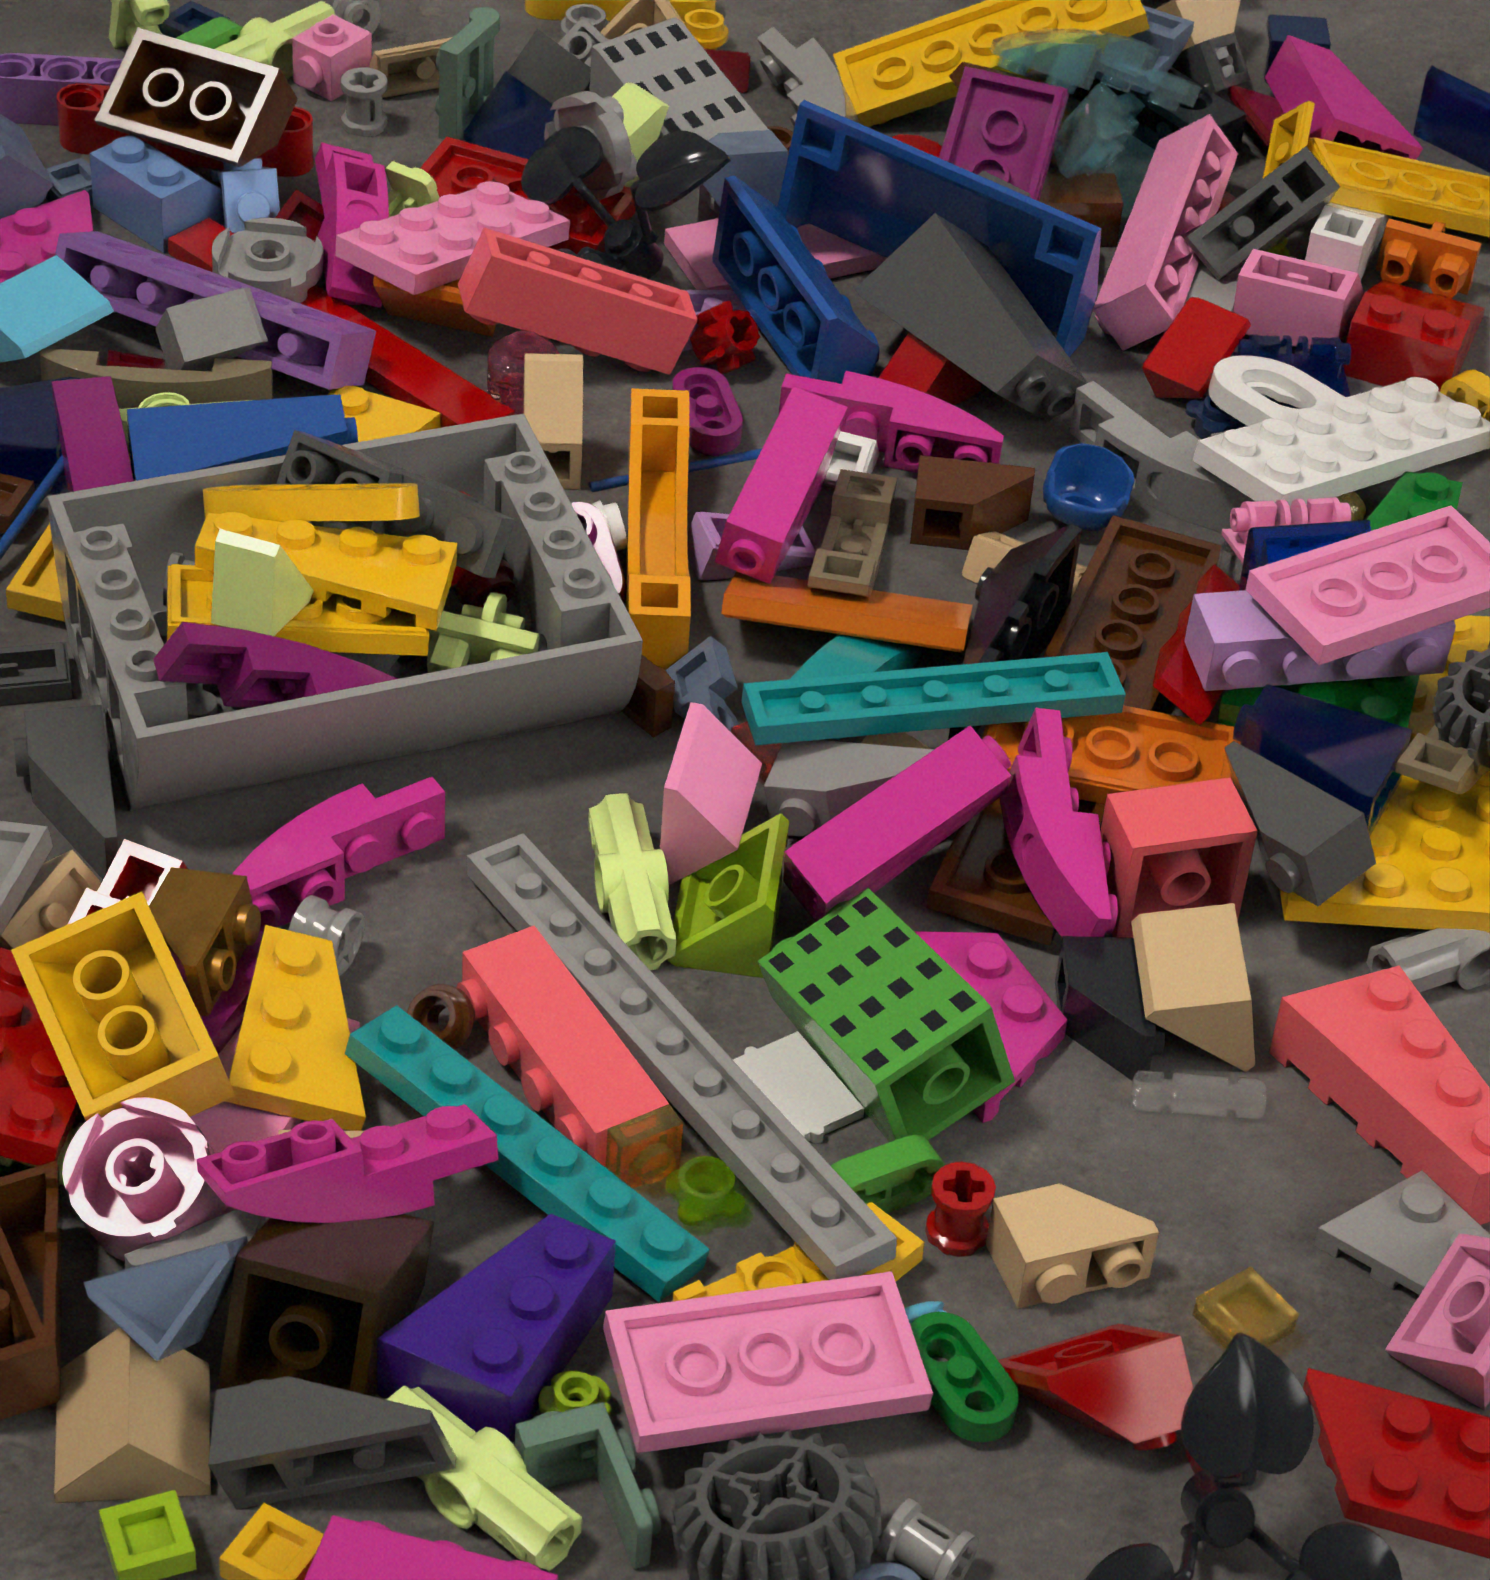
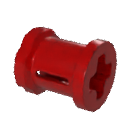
(961, 1199)

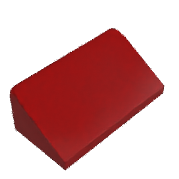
(1192, 347)

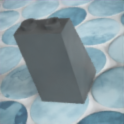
(973, 313)

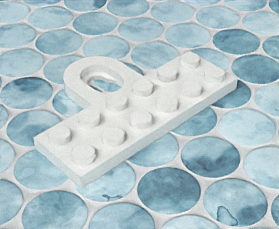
(1331, 439)

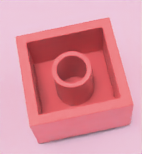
(1177, 848)

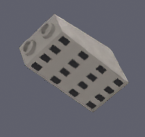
(680, 73)

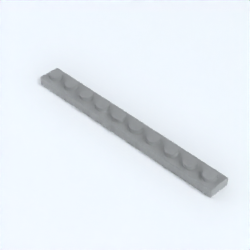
(688, 1065)

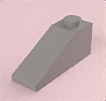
(825, 777)

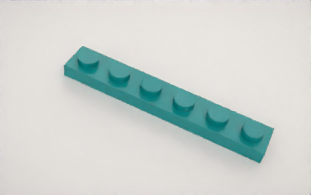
(930, 698)
(531, 1152)

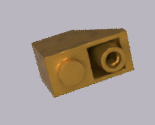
(206, 927)

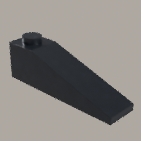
(1023, 600)

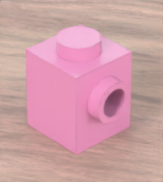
(327, 53)

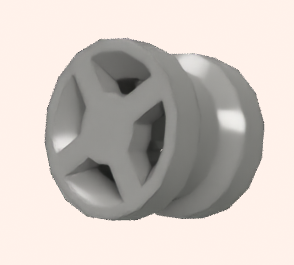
(342, 928)

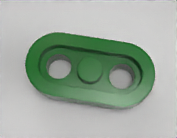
(967, 1380)

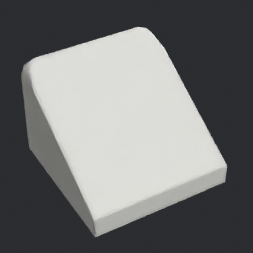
(852, 454)

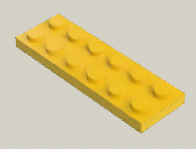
(914, 64)

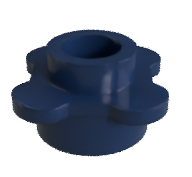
(1210, 418)

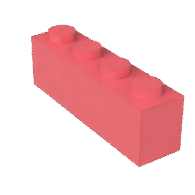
(576, 302)
(555, 1040)

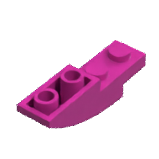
(351, 193)
(904, 420)
(1051, 840)
(339, 841)
(332, 1178)

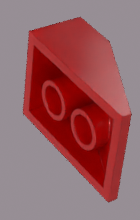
(1409, 335)

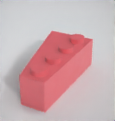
(1397, 1074)

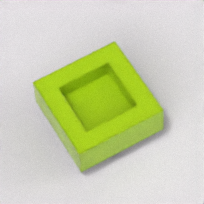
(148, 1538)

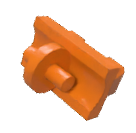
(1427, 257)

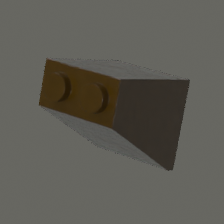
(319, 1298)

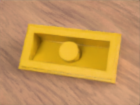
(1289, 135)

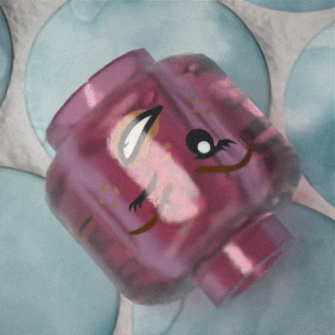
(506, 366)

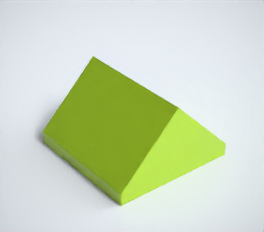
(732, 906)

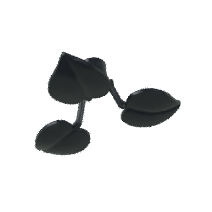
(666, 174)
(1238, 1421)

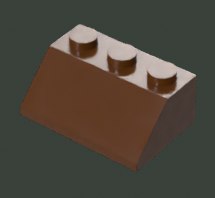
(197, 99)

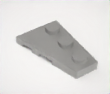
(1400, 1232)

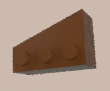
(30, 1289)

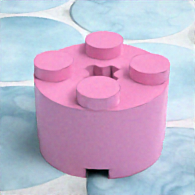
(135, 1146)

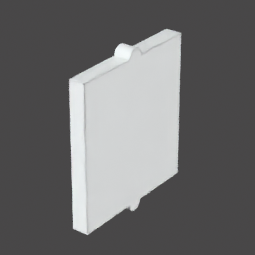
(801, 1086)

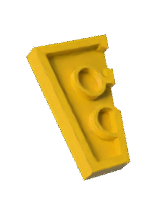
(296, 1035)

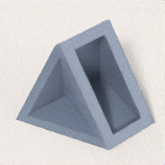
(755, 159)
(169, 1299)

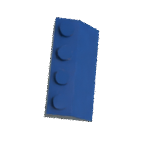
(788, 289)

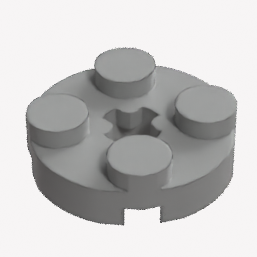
(605, 120)
(294, 261)

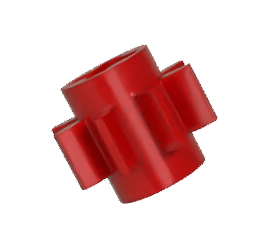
(725, 337)

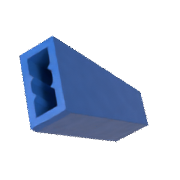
(227, 433)

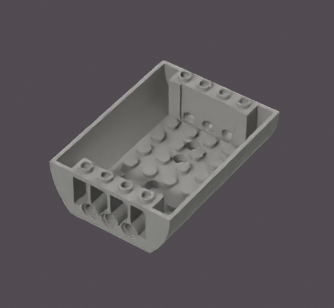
(183, 742)

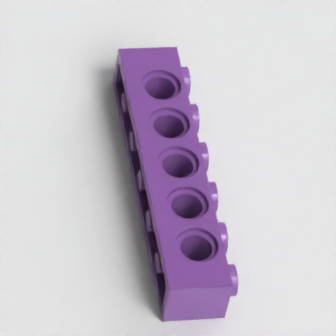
(145, 283)

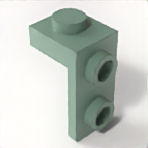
(585, 1444)

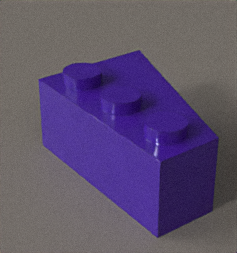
(503, 1326)

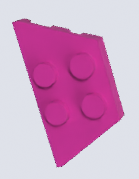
(34, 232)
(1023, 1011)

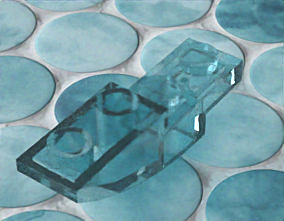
(1075, 56)
(1095, 131)

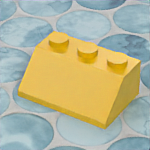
(121, 1013)

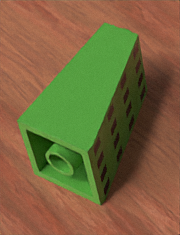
(889, 1018)

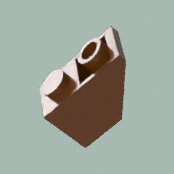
(967, 499)

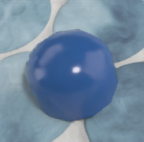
(1087, 486)

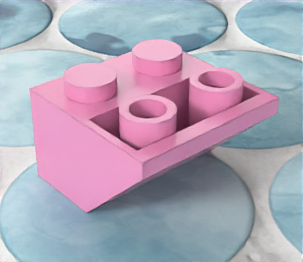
(1296, 297)

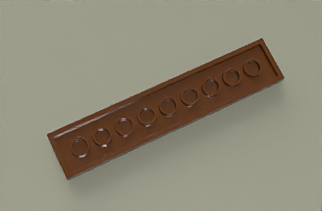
(1121, 607)

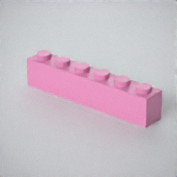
(1152, 260)

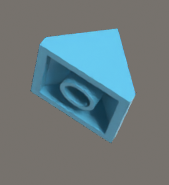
(45, 307)

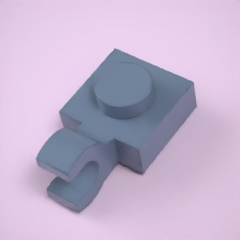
(705, 679)

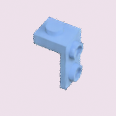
(247, 193)

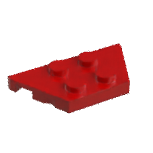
(1405, 1461)

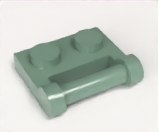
(466, 72)

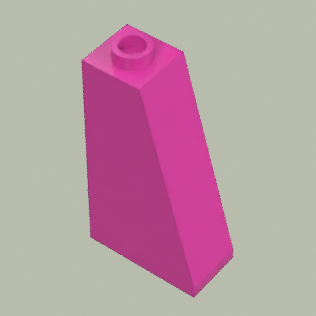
(1343, 105)
(781, 485)
(896, 823)

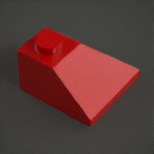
(1112, 1380)

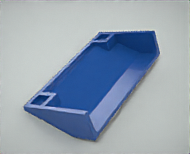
(885, 190)

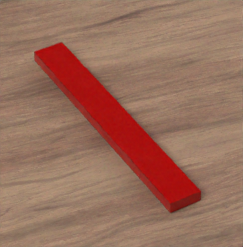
(393, 364)

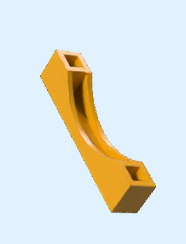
(657, 523)

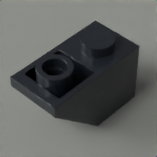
(1104, 1002)

